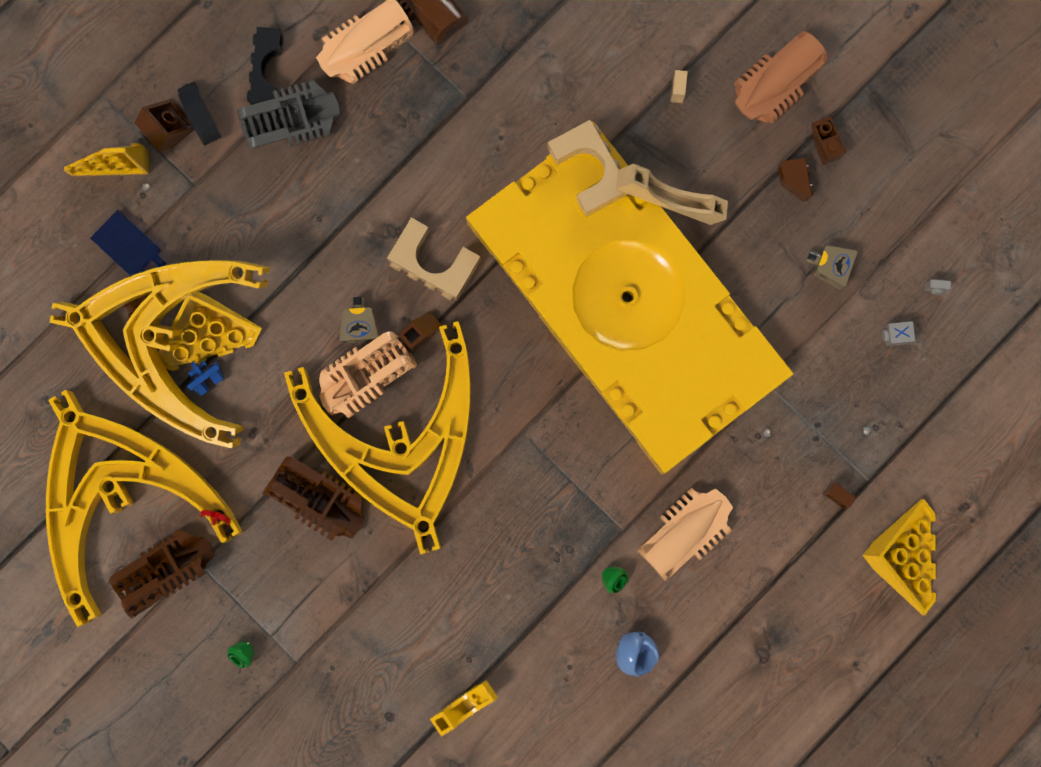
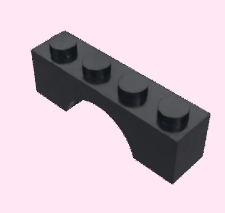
(267, 44)

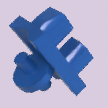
(197, 383)

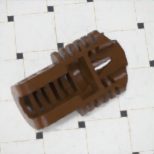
(434, 16)
(317, 499)
(165, 568)

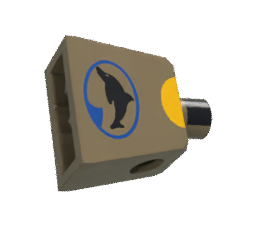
(833, 264)
(358, 323)

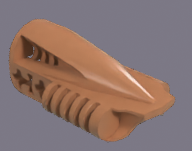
(777, 81)

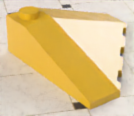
(113, 161)
(207, 331)
(904, 556)

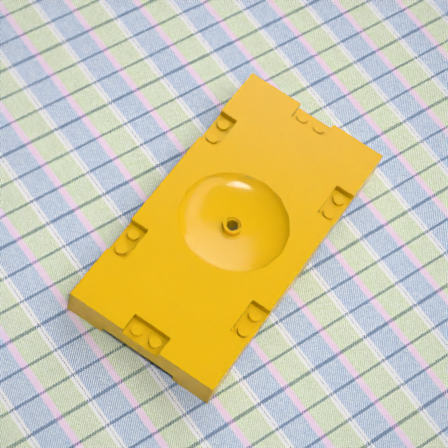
(669, 360)

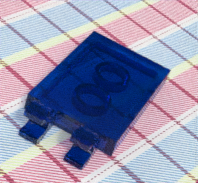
(127, 244)

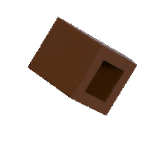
(827, 141)
(794, 178)
(419, 331)

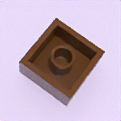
(839, 495)

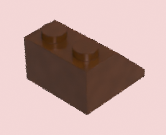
(164, 124)

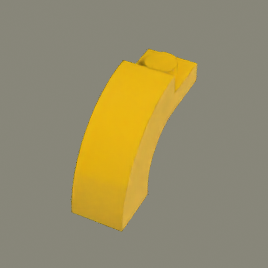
(463, 707)

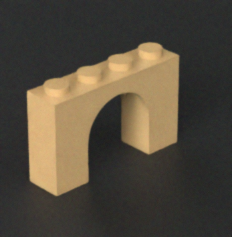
(587, 140)
(449, 282)

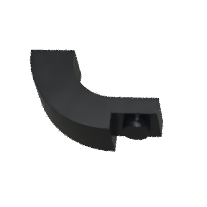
(198, 113)

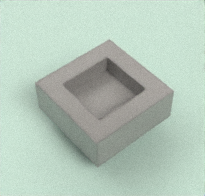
(937, 287)

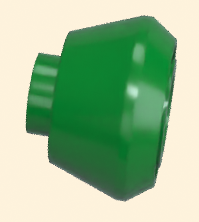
(614, 579)
(241, 654)

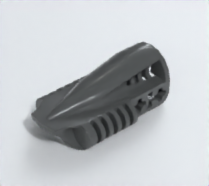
(289, 116)

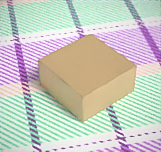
(678, 86)

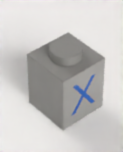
(898, 333)

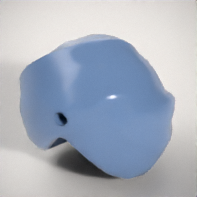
(636, 654)

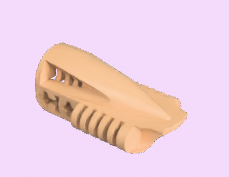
(364, 42)
(361, 377)
(687, 531)

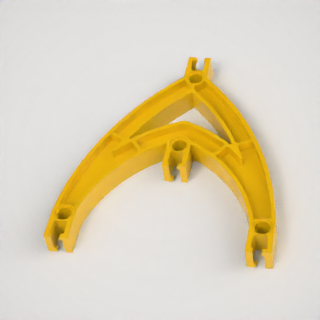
(145, 375)
(447, 424)
(70, 514)

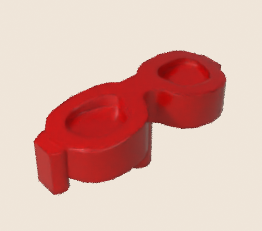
(216, 515)

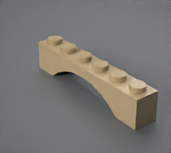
(642, 184)

